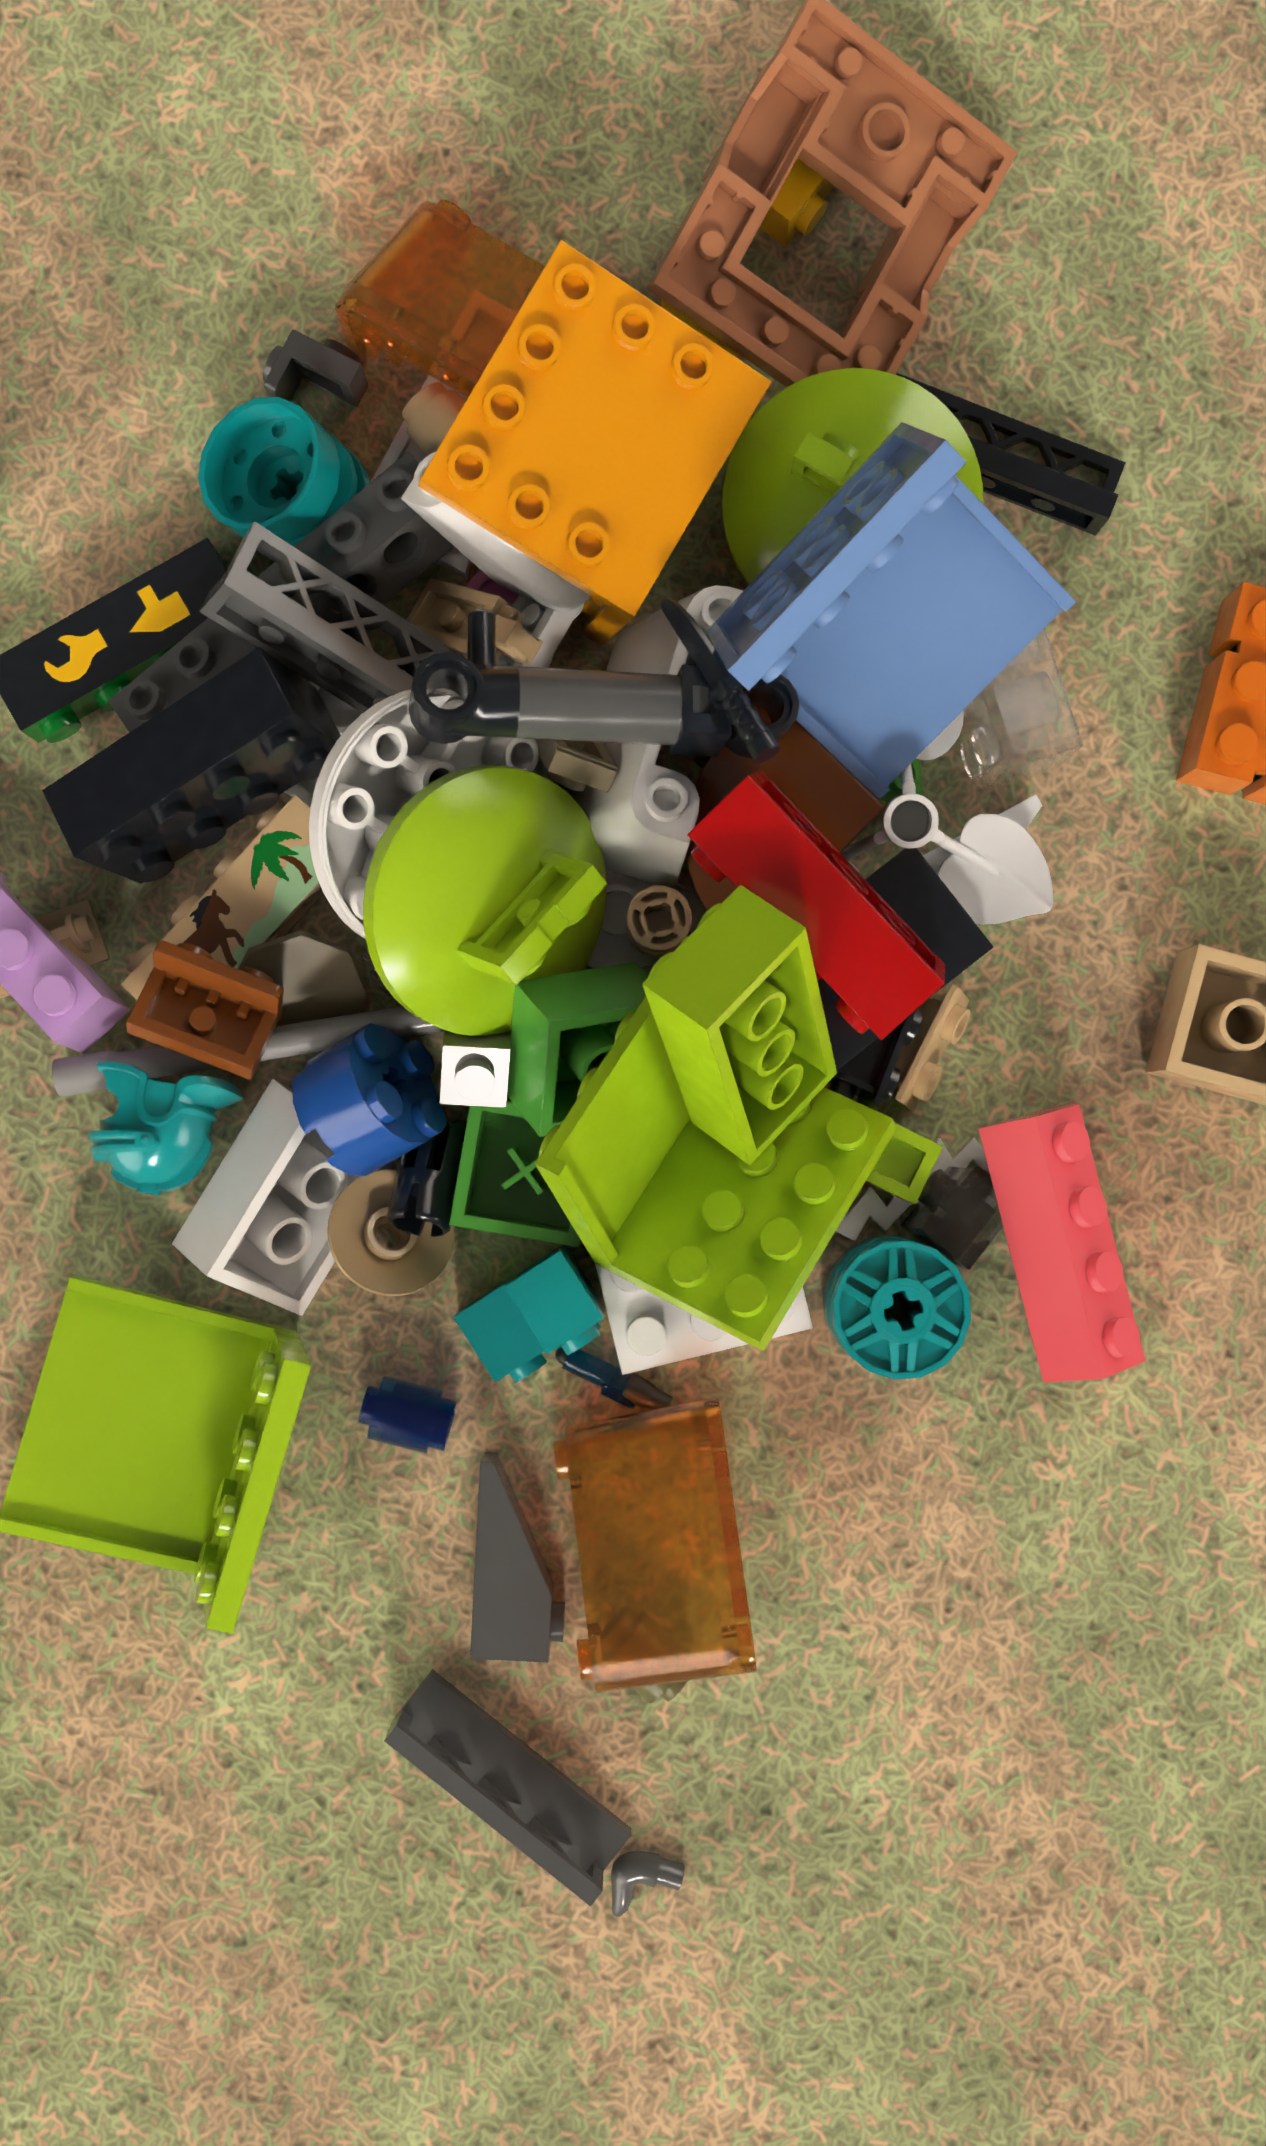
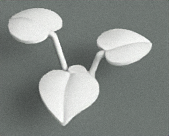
(992, 869)

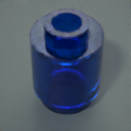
(407, 1415)

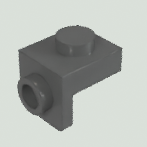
(325, 365)

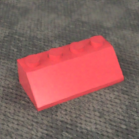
(1062, 1245)

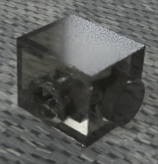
(956, 1214)

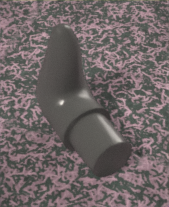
(645, 1869)

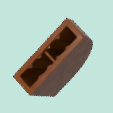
(807, 776)

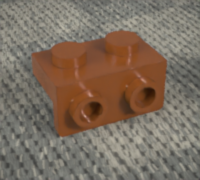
(207, 1008)

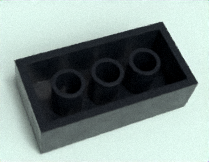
(194, 769)

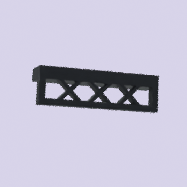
(1032, 484)

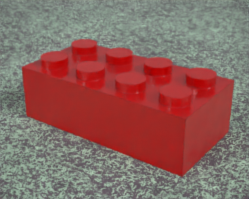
(852, 932)

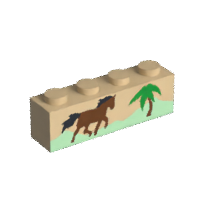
(253, 900)

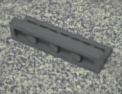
(306, 642)
(568, 1828)

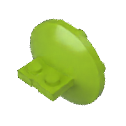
(811, 444)
(482, 889)

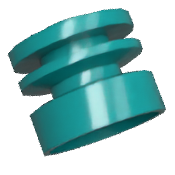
(276, 469)
(863, 1286)

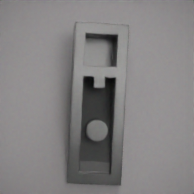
(512, 1584)

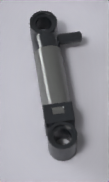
(582, 702)

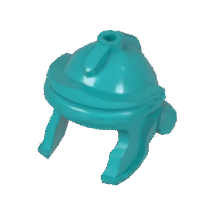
(160, 1128)

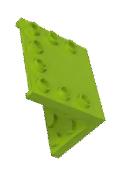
(686, 1212)
(158, 1437)

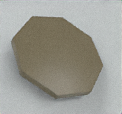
(314, 973)

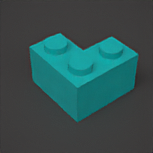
(531, 1314)

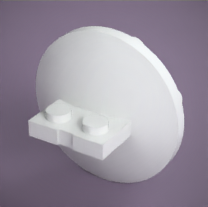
(373, 775)

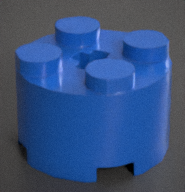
(369, 1099)

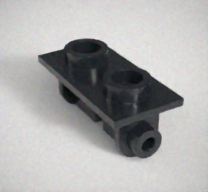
(873, 1071)

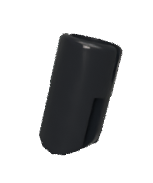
(428, 1183)

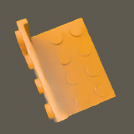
(594, 435)

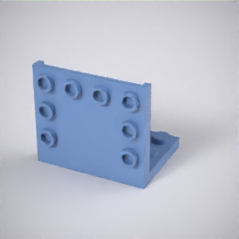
(890, 608)

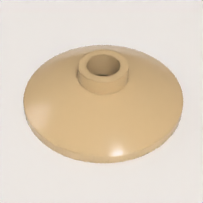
(353, 1242)

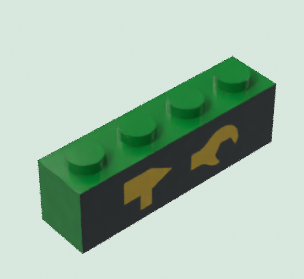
(105, 645)

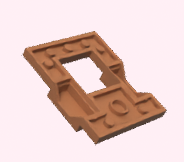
(877, 138)

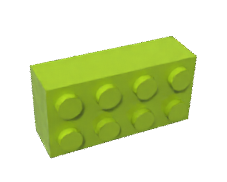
(743, 1022)

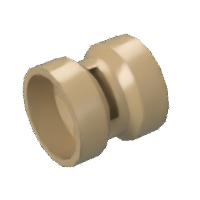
(654, 930)

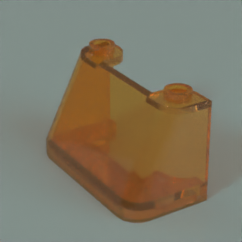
(437, 296)
(657, 1548)

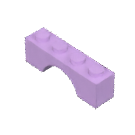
(51, 981)

